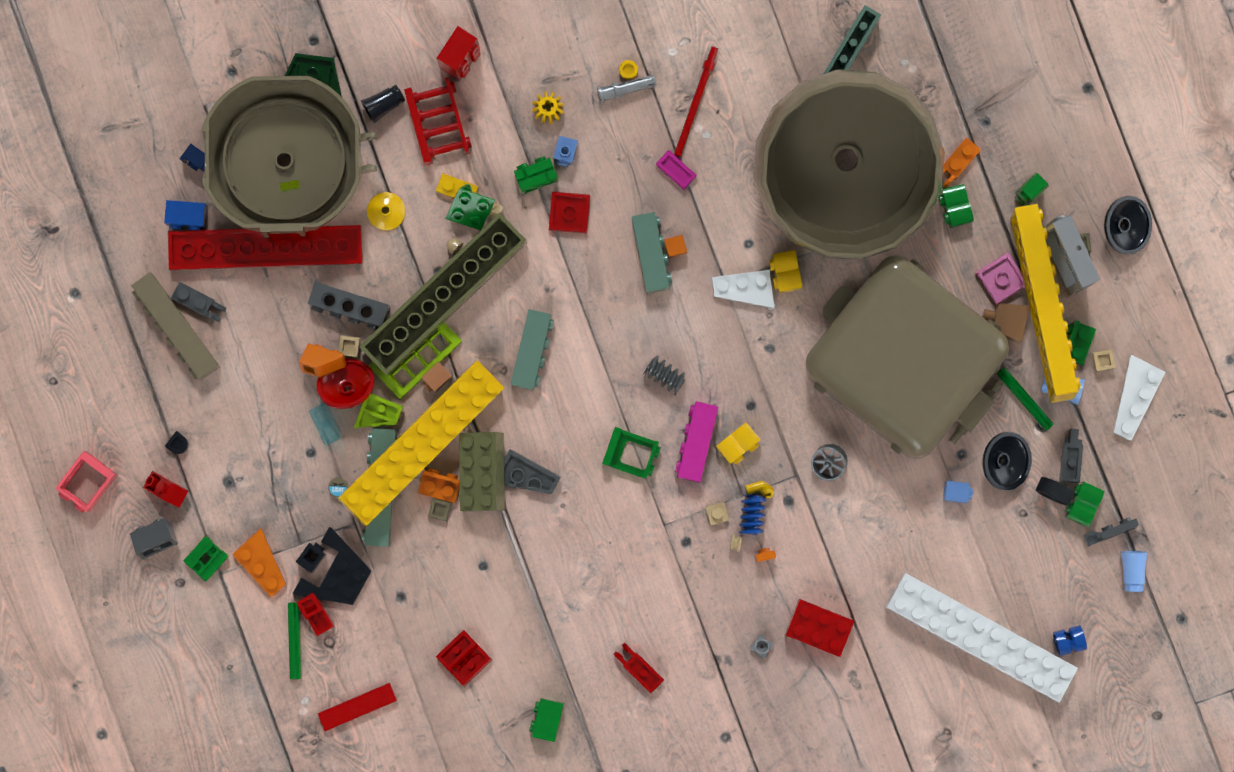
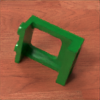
(616, 447)

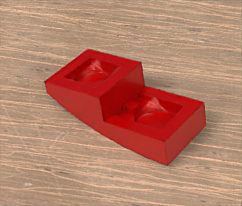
(315, 614)

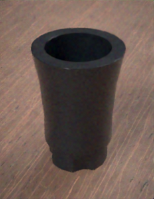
(382, 103)

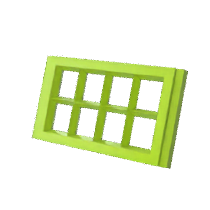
(395, 386)

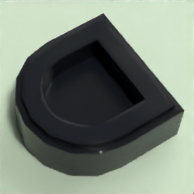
(177, 444)

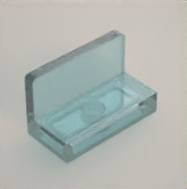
(326, 424)

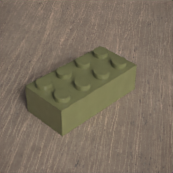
(481, 471)

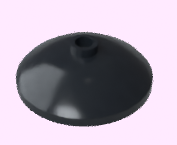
(1128, 225)
(1013, 463)

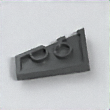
(527, 474)

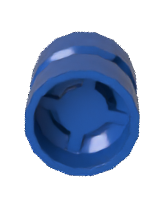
(1071, 640)

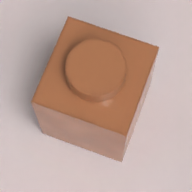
(436, 378)

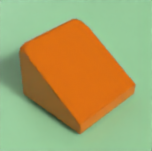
(675, 246)

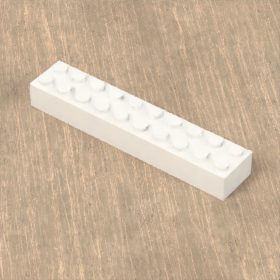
(981, 637)

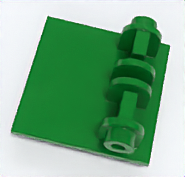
(470, 208)

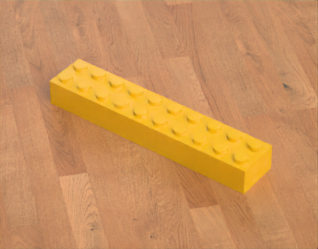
(1044, 303)
(420, 443)

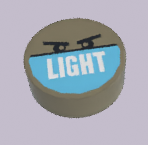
(337, 486)

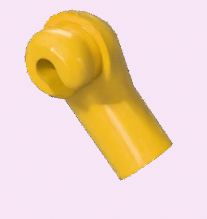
(761, 487)

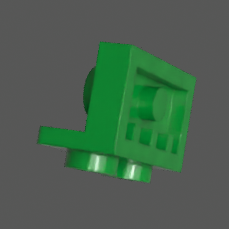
(1081, 339)

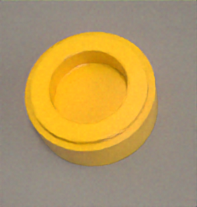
(628, 69)

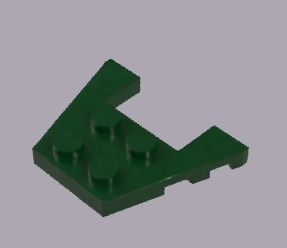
(317, 67)

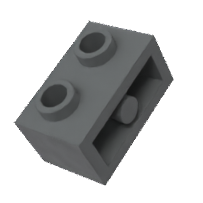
(153, 538)

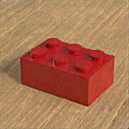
(459, 54)
(819, 627)

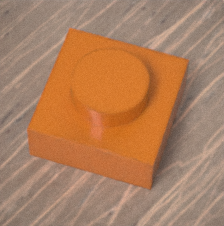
(765, 554)

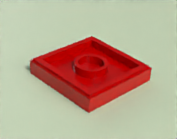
(569, 212)

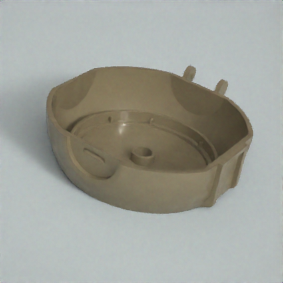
(273, 118)

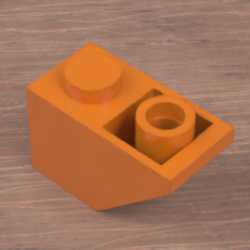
(321, 361)

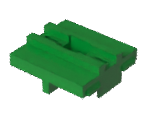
(217, 558)

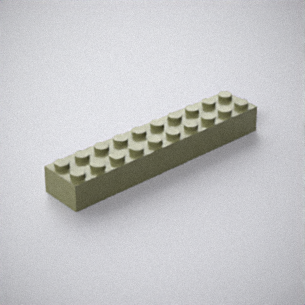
(443, 294)

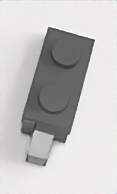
(1071, 458)
(1110, 531)

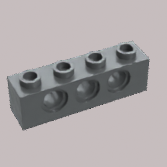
(321, 292)

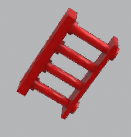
(424, 134)

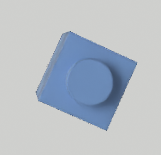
(957, 492)

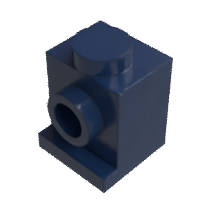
(195, 157)

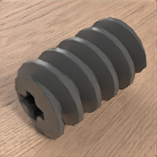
(665, 374)

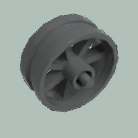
(829, 462)

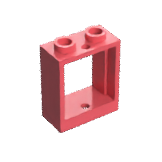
(96, 464)

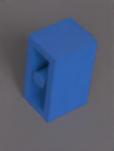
(185, 214)

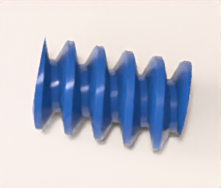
(752, 514)

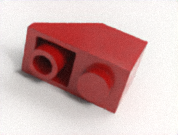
(165, 489)

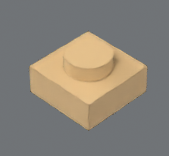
(349, 346)
(1103, 360)
(717, 513)

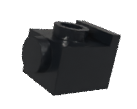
(305, 561)

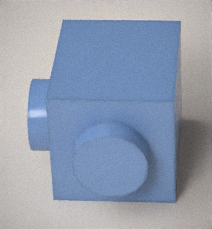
(565, 151)

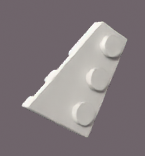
(745, 287)

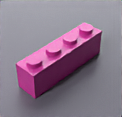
(697, 441)

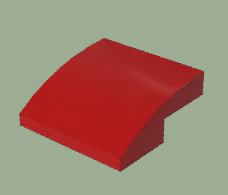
(464, 658)

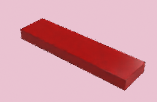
(357, 707)

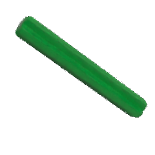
(1025, 398)
(294, 641)

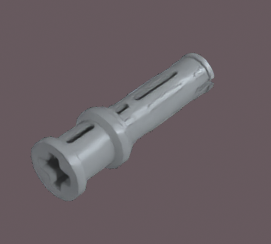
(616, 90)

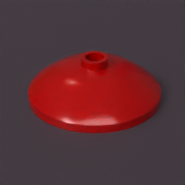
(354, 377)

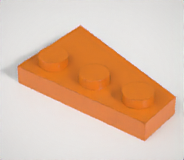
(259, 561)

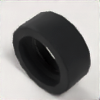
(1055, 491)

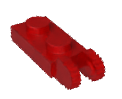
(640, 669)

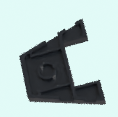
(344, 577)

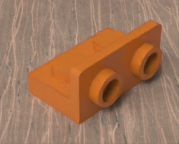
(439, 486)

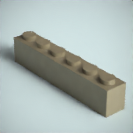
(175, 326)

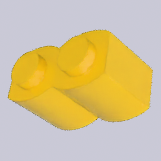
(786, 272)
(738, 443)

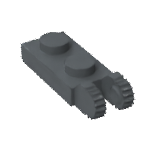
(196, 301)

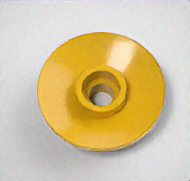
(392, 218)

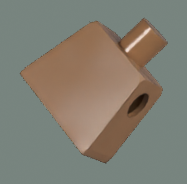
(1010, 318)

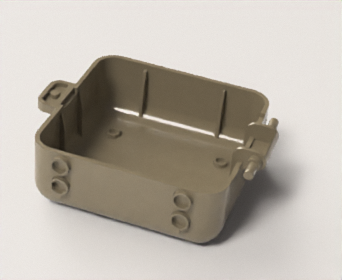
(907, 357)

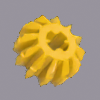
(542, 104)

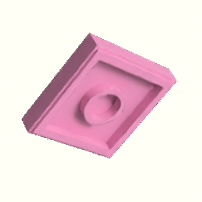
(1001, 278)

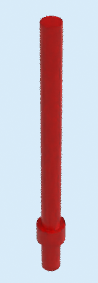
(708, 66)

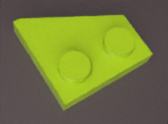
(378, 412)

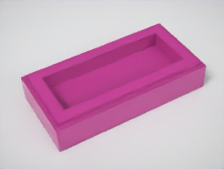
(676, 170)

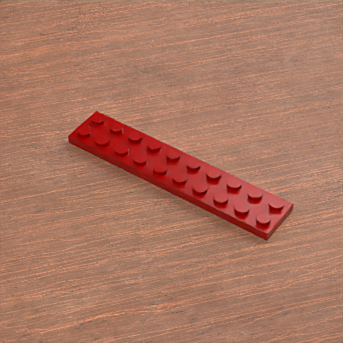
(252, 250)

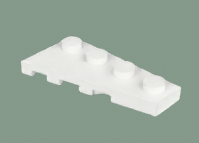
(1137, 393)

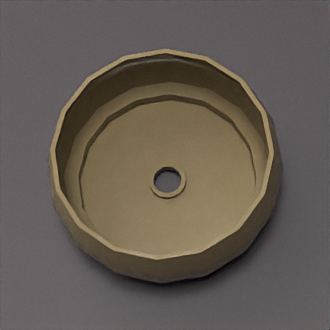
(858, 208)

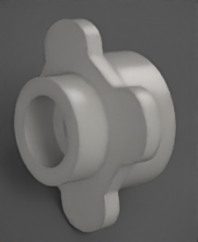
(761, 651)

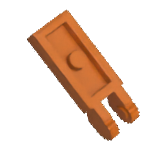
(959, 160)

